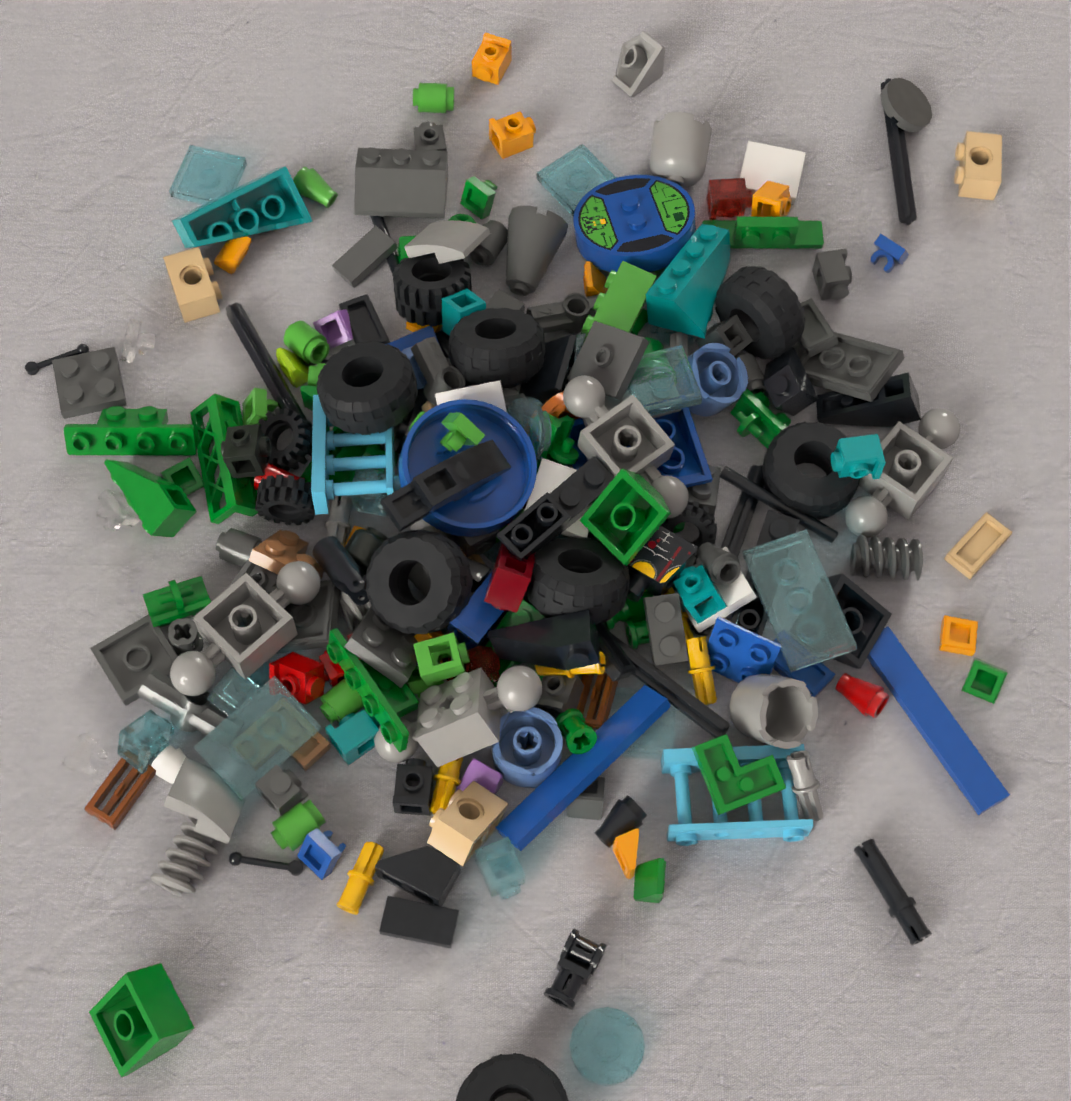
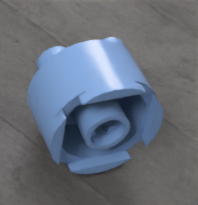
(719, 378)
(533, 765)

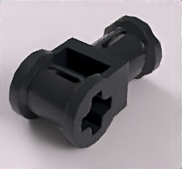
(577, 962)

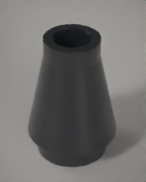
(621, 819)

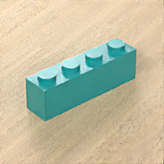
(250, 209)
(688, 287)

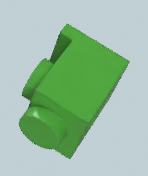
(432, 651)

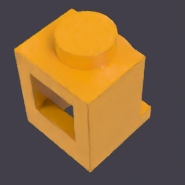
(492, 58)
(512, 134)
(775, 200)

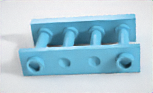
(324, 464)
(682, 763)

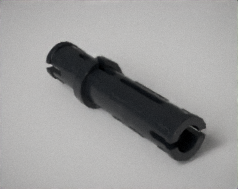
(898, 901)

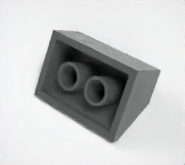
(401, 182)

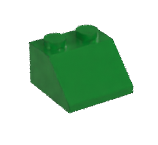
(626, 515)
(141, 1018)

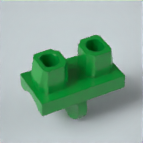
(757, 419)
(561, 446)
(176, 601)

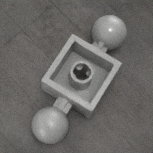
(624, 426)
(910, 473)
(248, 647)
(463, 714)

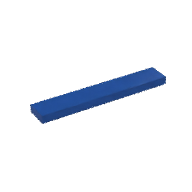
(936, 723)
(582, 769)

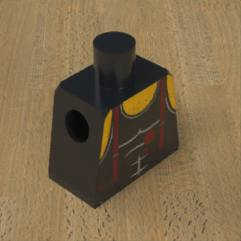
(659, 564)

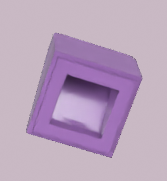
(335, 328)
(482, 775)

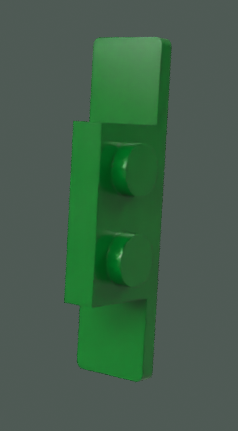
(772, 232)
(131, 433)
(378, 693)

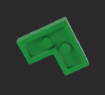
(731, 784)

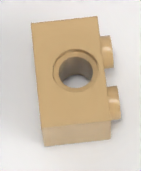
(979, 165)
(193, 299)
(466, 822)

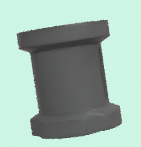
(187, 629)

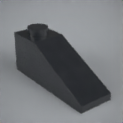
(894, 403)
(552, 642)

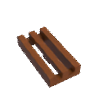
(606, 701)
(129, 800)

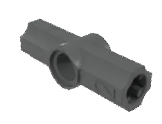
(562, 314)
(436, 370)
(186, 711)

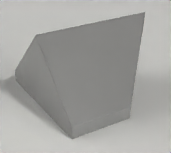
(639, 64)

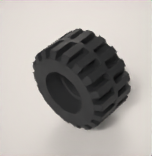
(423, 283)

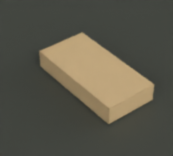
(978, 545)

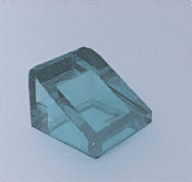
(232, 691)

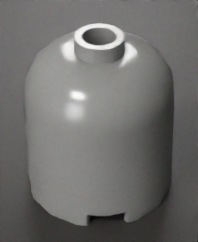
(680, 148)
(773, 710)

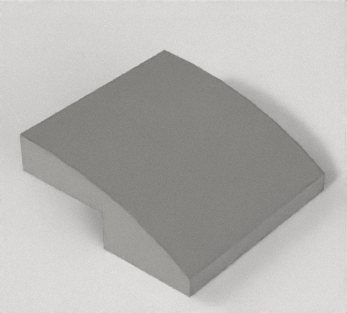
(448, 240)
(205, 797)

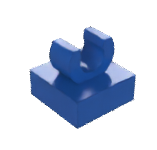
(890, 250)
(320, 852)

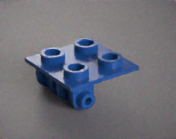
(740, 652)

